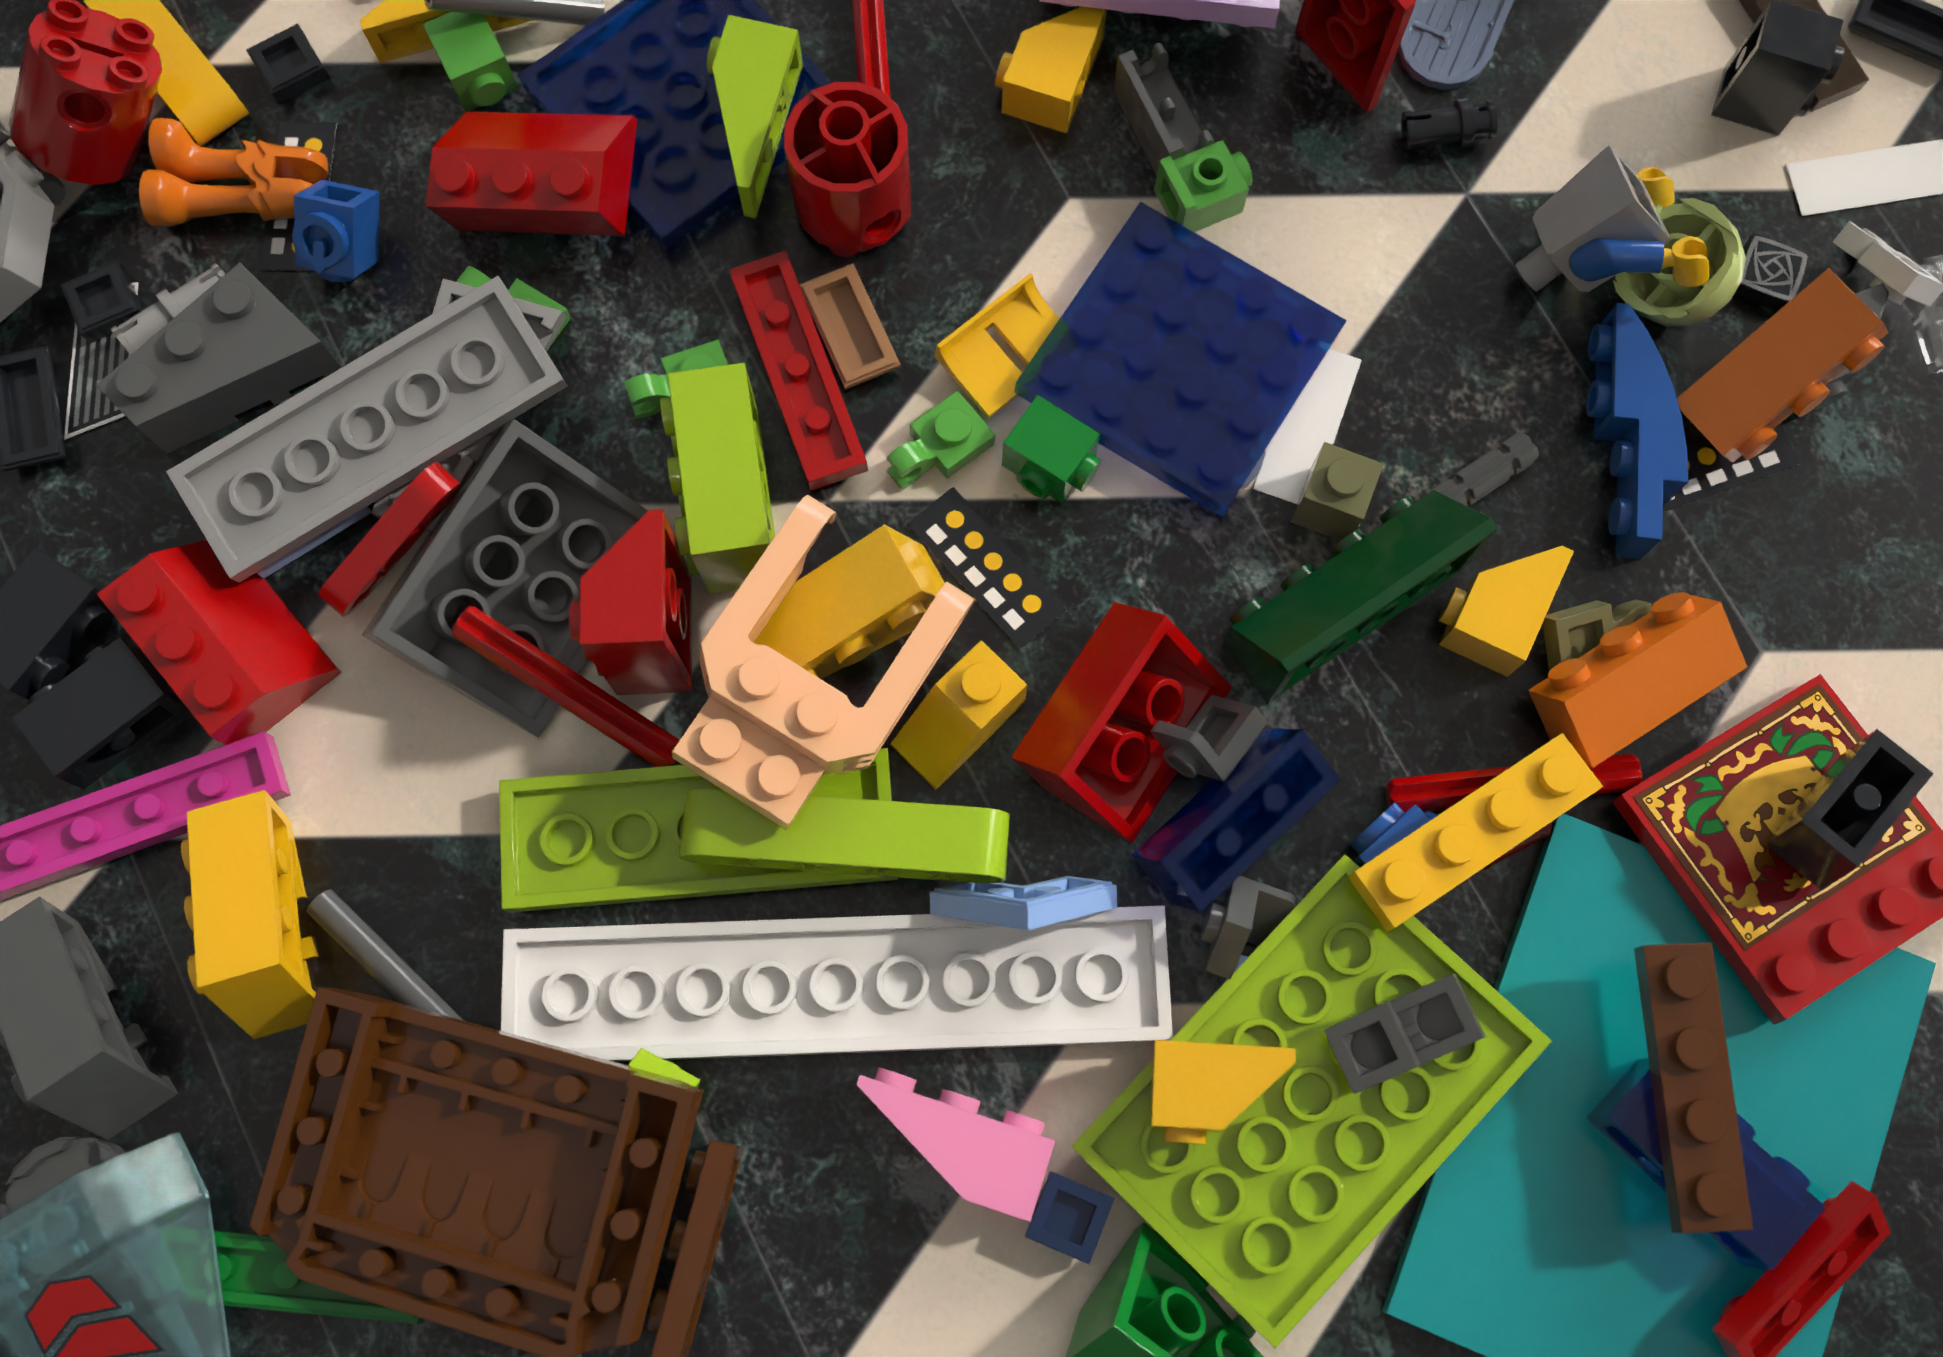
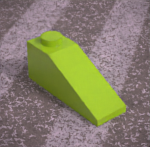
(755, 83)

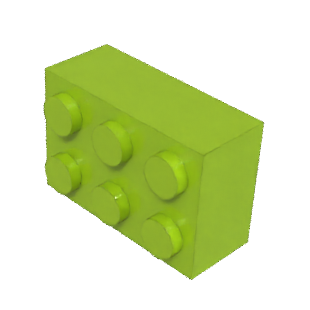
(718, 474)

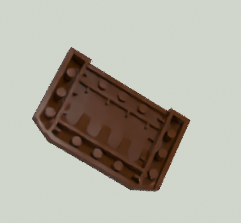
(475, 1175)

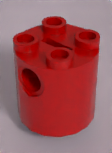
(84, 93)
(849, 166)

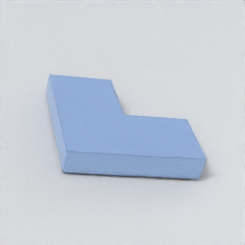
(1026, 905)

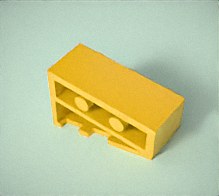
(854, 603)
(247, 914)

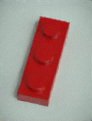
(1805, 1278)

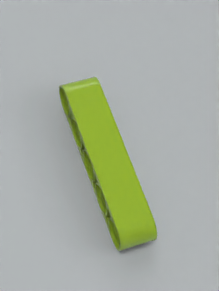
(850, 838)

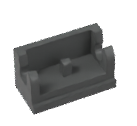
(1157, 107)

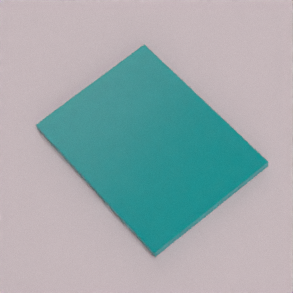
(1540, 1224)

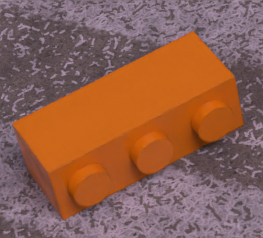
(1783, 367)
(1639, 676)

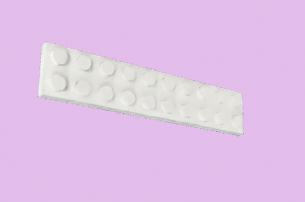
(838, 985)

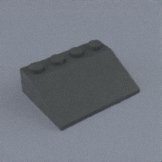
(517, 552)

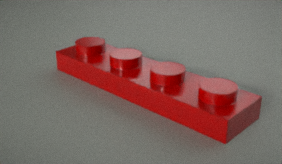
(798, 370)

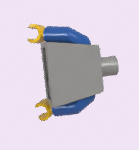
(1610, 226)

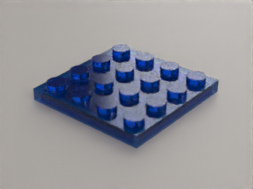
(653, 66)
(1181, 357)

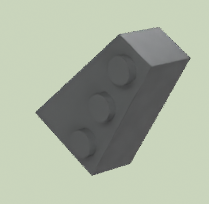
(216, 362)
(64, 1030)

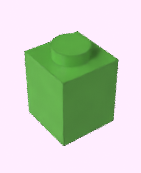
(471, 58)

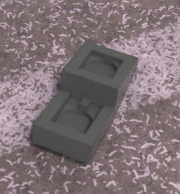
(1404, 1033)

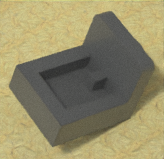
(1212, 740)
(1247, 915)

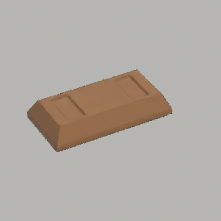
(849, 326)

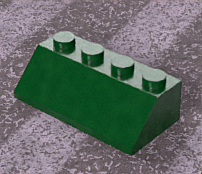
(1354, 591)

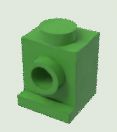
(1195, 200)

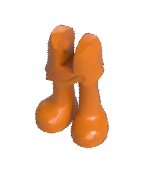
(271, 169)

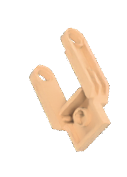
(773, 723)

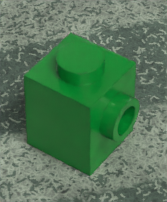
(1051, 451)

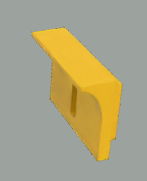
(978, 361)

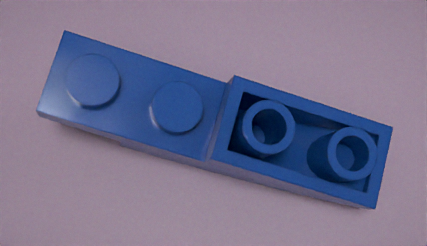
(1640, 413)

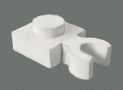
(1898, 273)

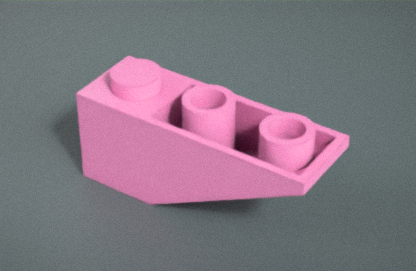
(978, 1156)

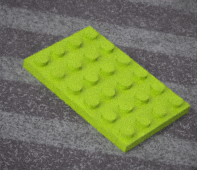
(1309, 1166)

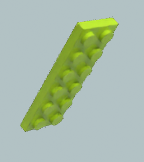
(621, 837)

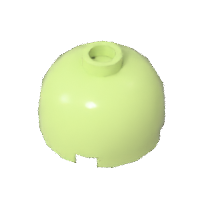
(1670, 304)

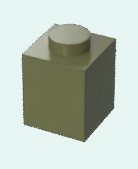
(1336, 492)

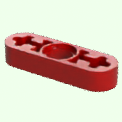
(389, 539)

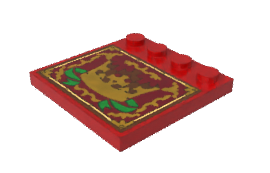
(1709, 836)

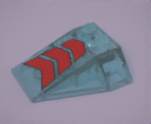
(115, 1263)

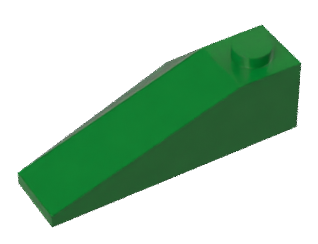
(1156, 1308)

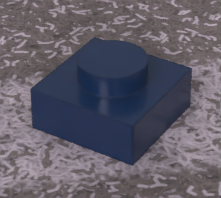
(1069, 1217)

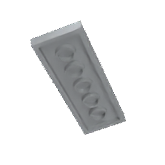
(366, 429)

